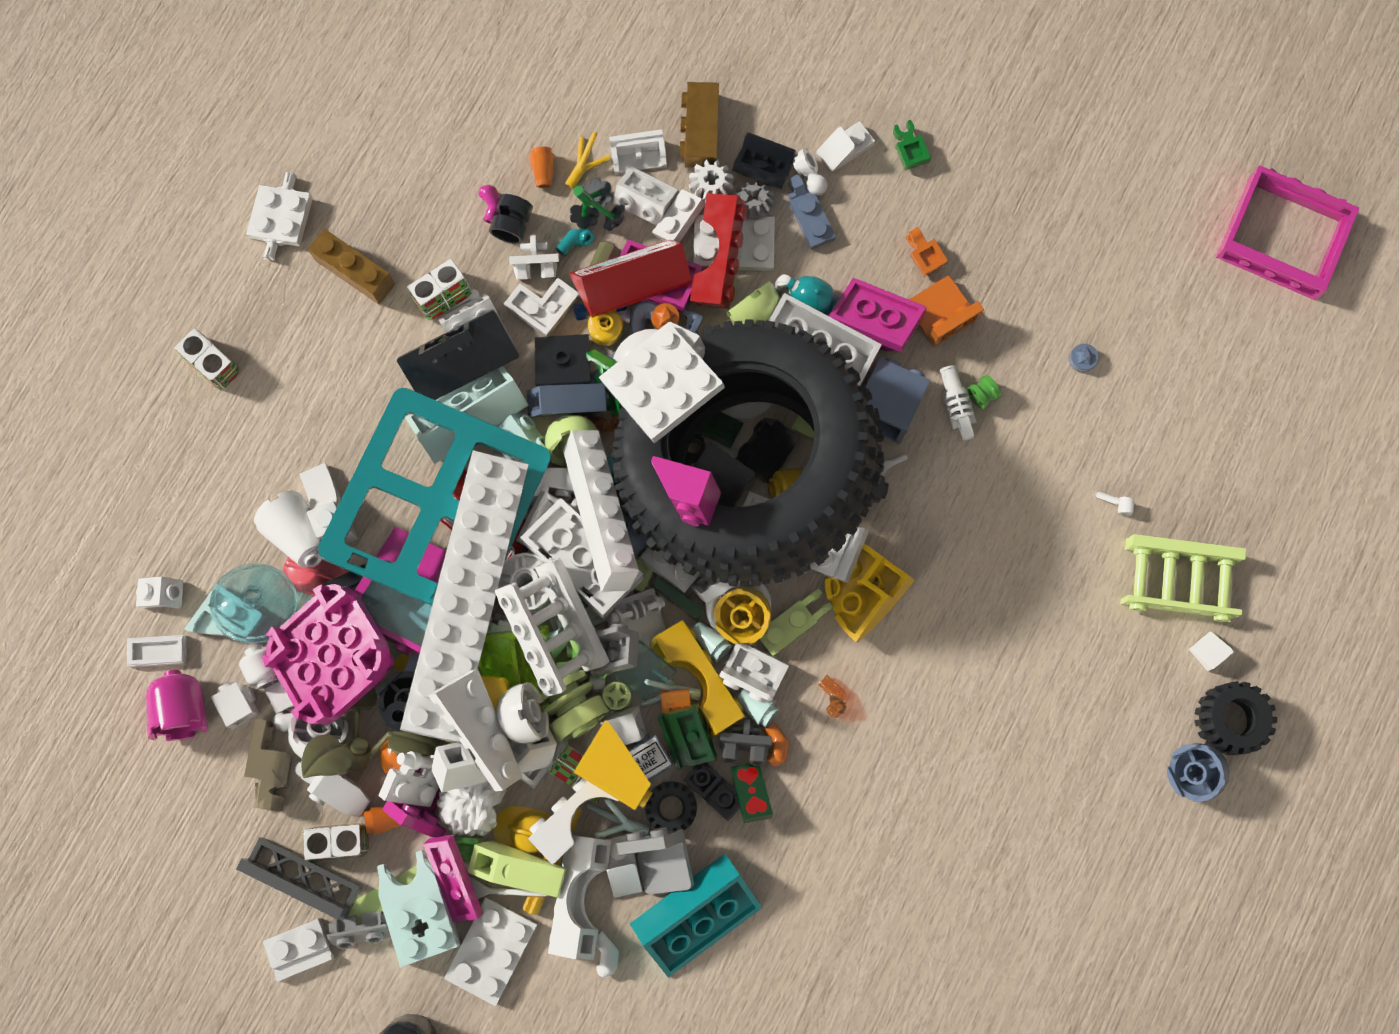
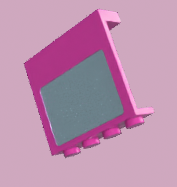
(397, 615)

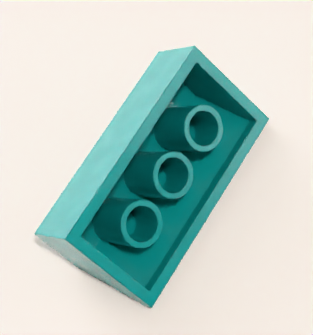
(696, 918)

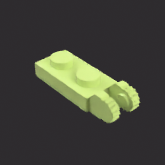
(792, 624)

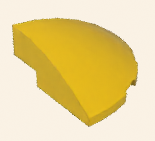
(868, 595)

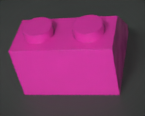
(689, 489)

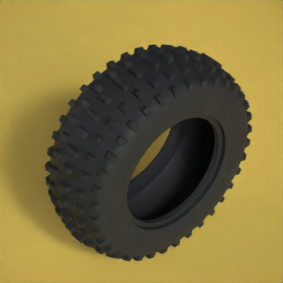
(810, 515)

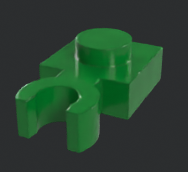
(911, 149)

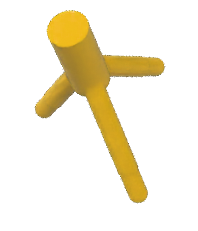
(582, 157)

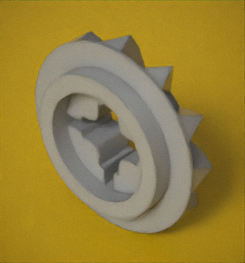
(765, 199)

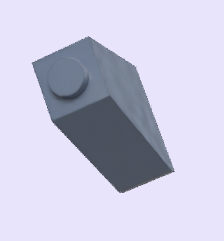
(567, 399)

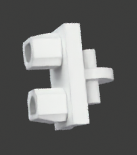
(547, 261)

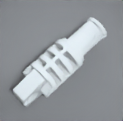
(958, 403)

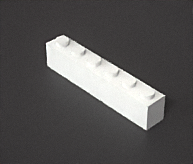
(600, 511)

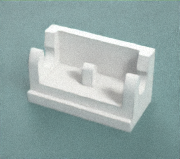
(638, 150)

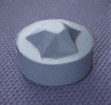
(1083, 357)

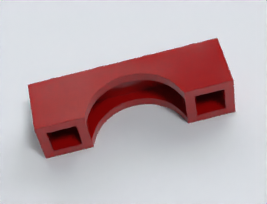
(715, 284)

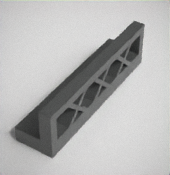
(291, 887)

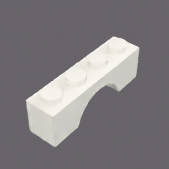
(456, 766)
(555, 835)
(571, 930)

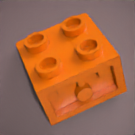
(945, 311)

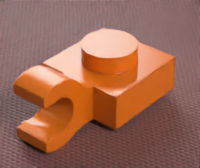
(926, 255)

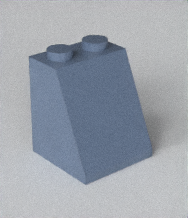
(896, 396)

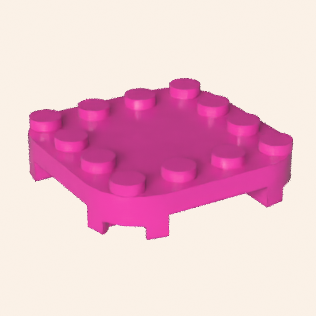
(328, 654)

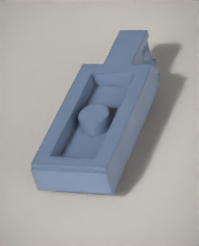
(809, 214)

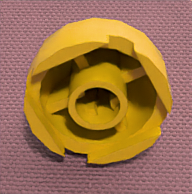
(742, 615)

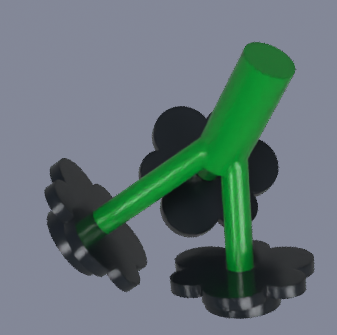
(595, 195)

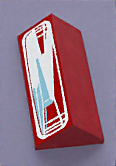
(632, 277)

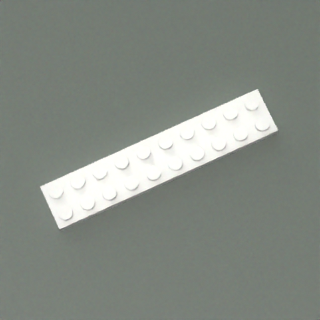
(465, 588)

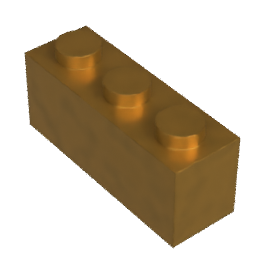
(700, 123)
(351, 266)

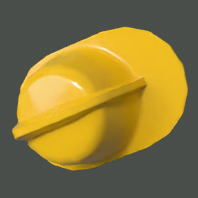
(514, 828)

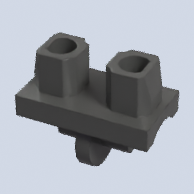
(745, 739)

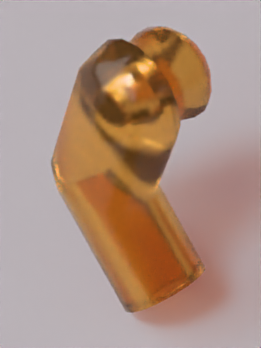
(603, 424)
(837, 697)

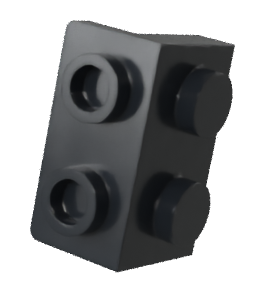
(764, 160)
(767, 448)

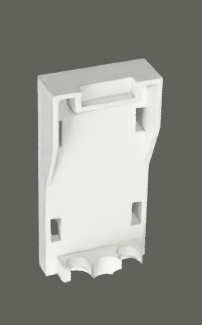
(564, 539)

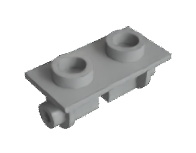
(347, 933)

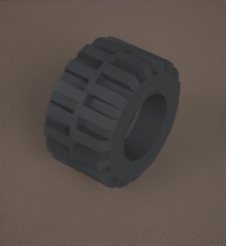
(1257, 712)

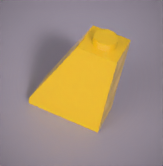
(613, 769)

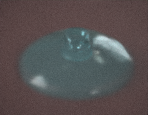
(251, 618)

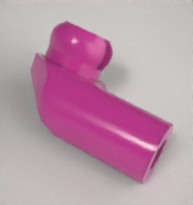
(491, 197)

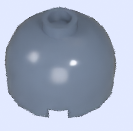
(1198, 772)

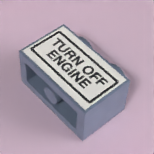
(650, 756)

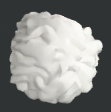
(470, 809)

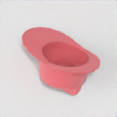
(309, 578)

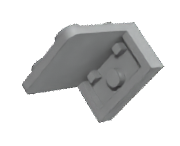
(661, 859)

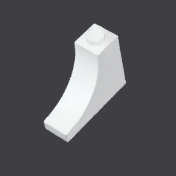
(323, 500)

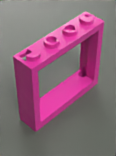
(1276, 270)

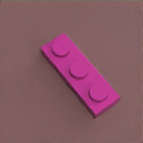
(453, 878)

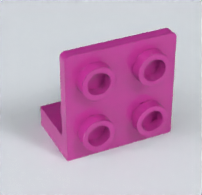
(417, 817)

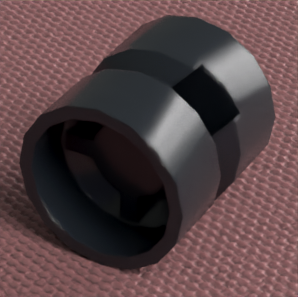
(511, 216)

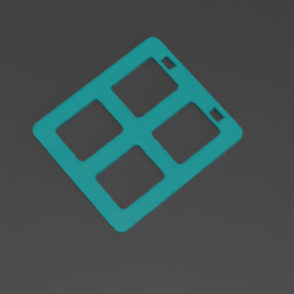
(434, 501)

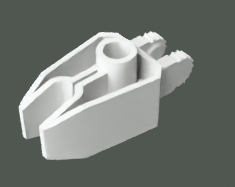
(337, 792)

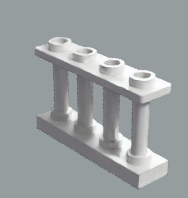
(572, 616)

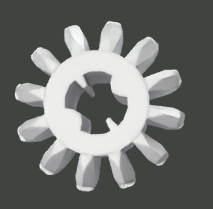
(702, 176)

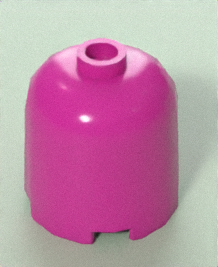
(175, 707)

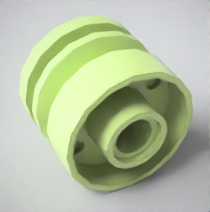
(573, 709)

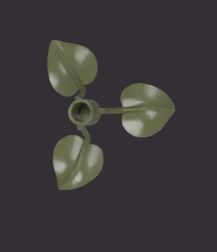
(328, 757)

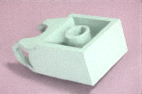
(408, 904)

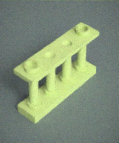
(1199, 555)

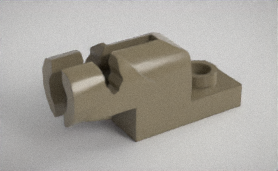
(268, 766)

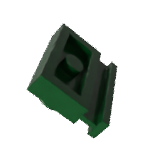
(687, 736)

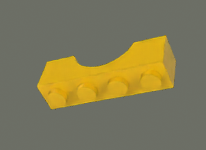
(680, 649)

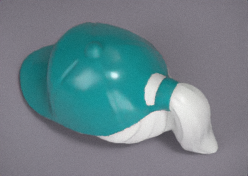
(808, 290)

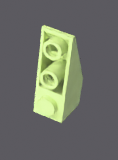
(515, 868)

